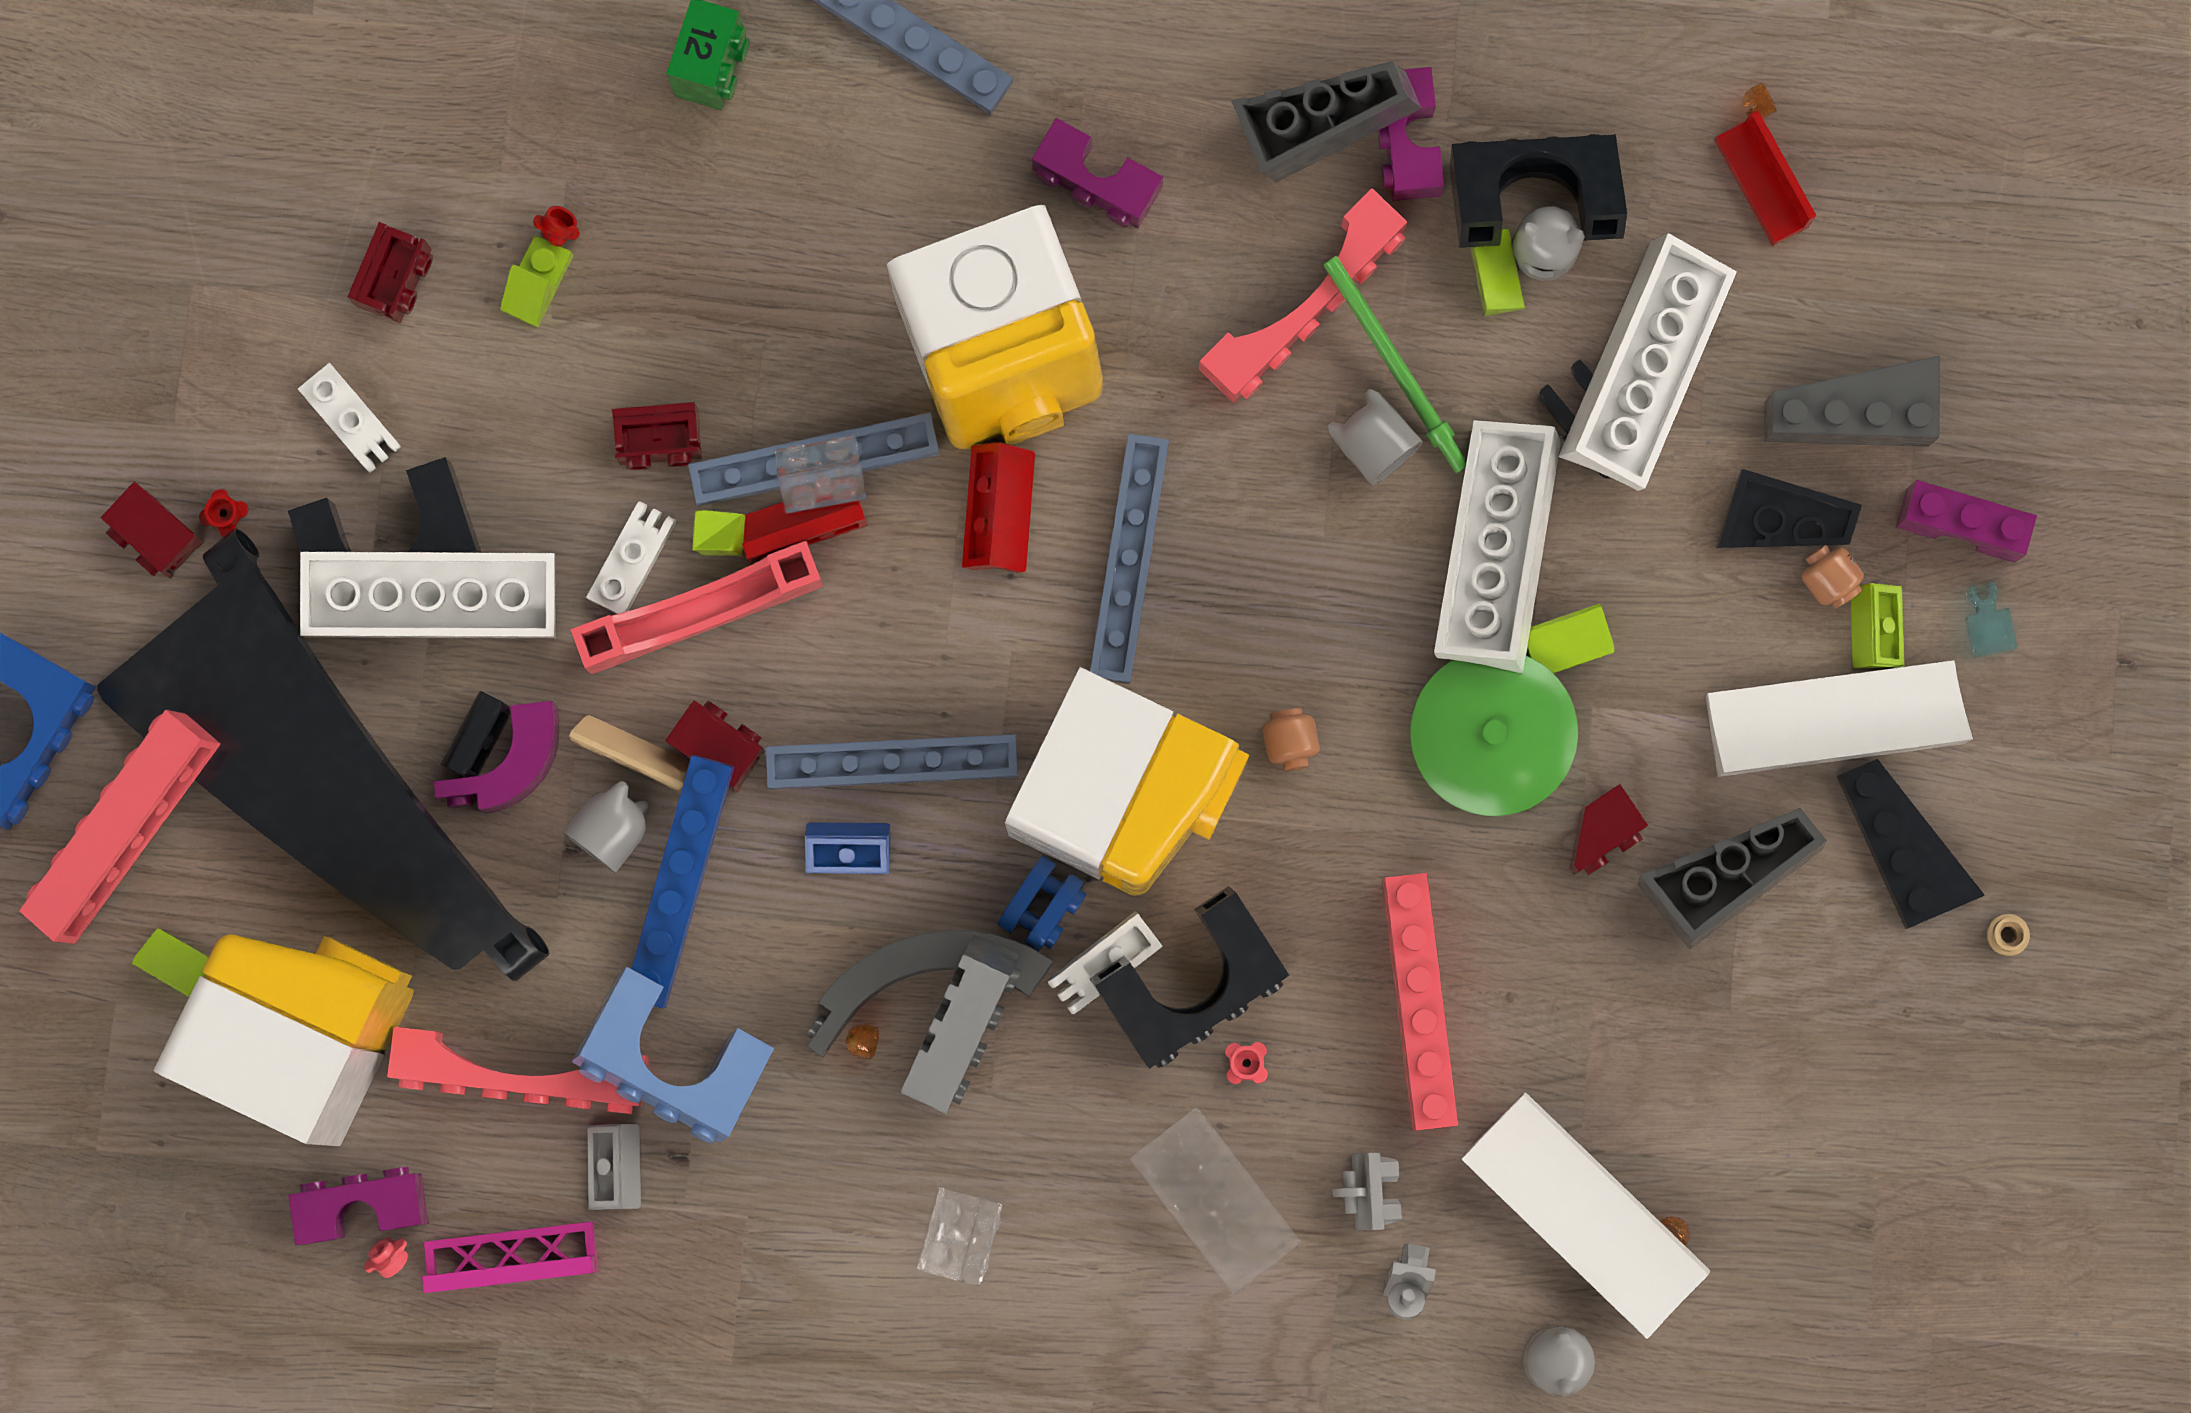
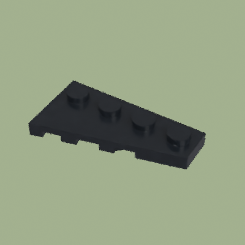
(1908, 852)

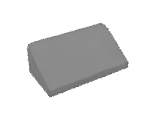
(614, 1166)

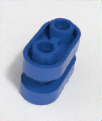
(1066, 898)

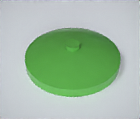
(1493, 736)

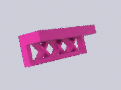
(509, 1274)

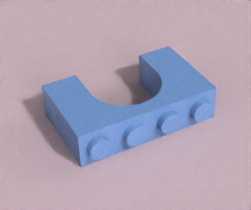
(614, 1054)

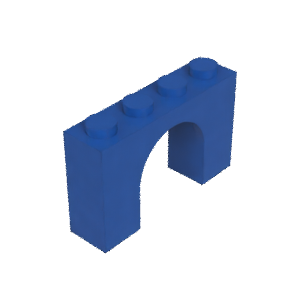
(55, 703)

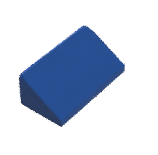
(847, 848)

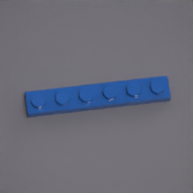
(682, 872)

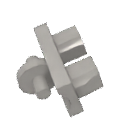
(1364, 1191)
(1409, 1282)

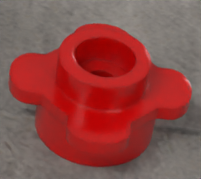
(557, 225)
(221, 501)

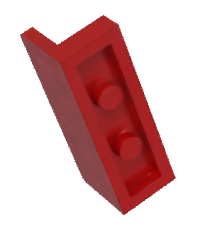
(1765, 179)
(998, 507)
(774, 530)

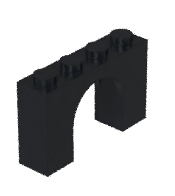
(1582, 164)
(441, 506)
(1248, 971)

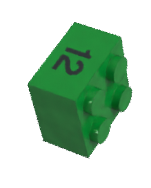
(708, 54)

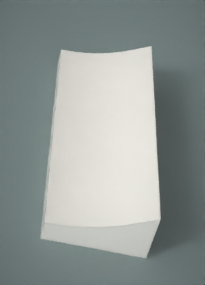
(1648, 362)
(1498, 544)
(427, 595)
(1837, 718)
(1585, 1215)

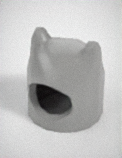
(1549, 241)
(1375, 438)
(609, 826)
(1558, 1360)

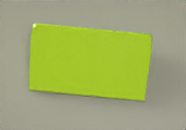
(1497, 277)
(1877, 627)
(1571, 639)
(171, 961)

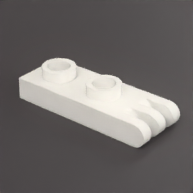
(347, 415)
(630, 560)
(1128, 939)

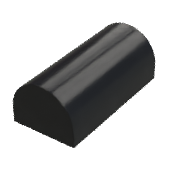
(477, 736)

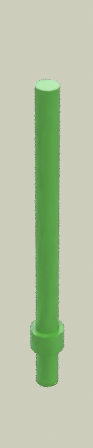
(1438, 432)

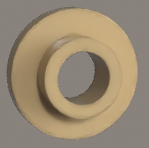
(2020, 931)

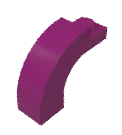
(523, 769)

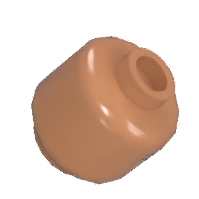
(1832, 576)
(1291, 739)

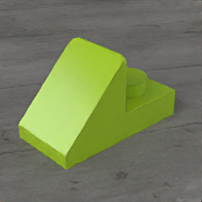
(535, 281)

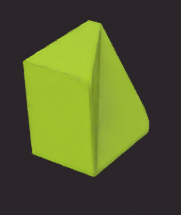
(718, 533)

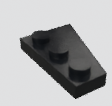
(1785, 514)

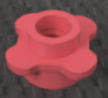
(1255, 1071)
(387, 1257)

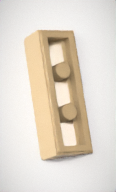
(630, 752)

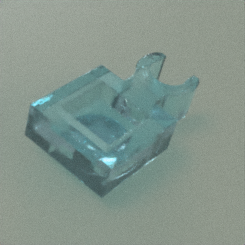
(1989, 628)

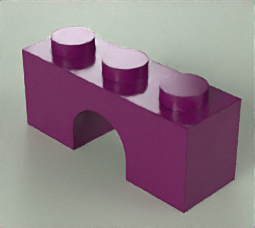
(1412, 169)
(1124, 195)
(1988, 525)
(320, 1211)

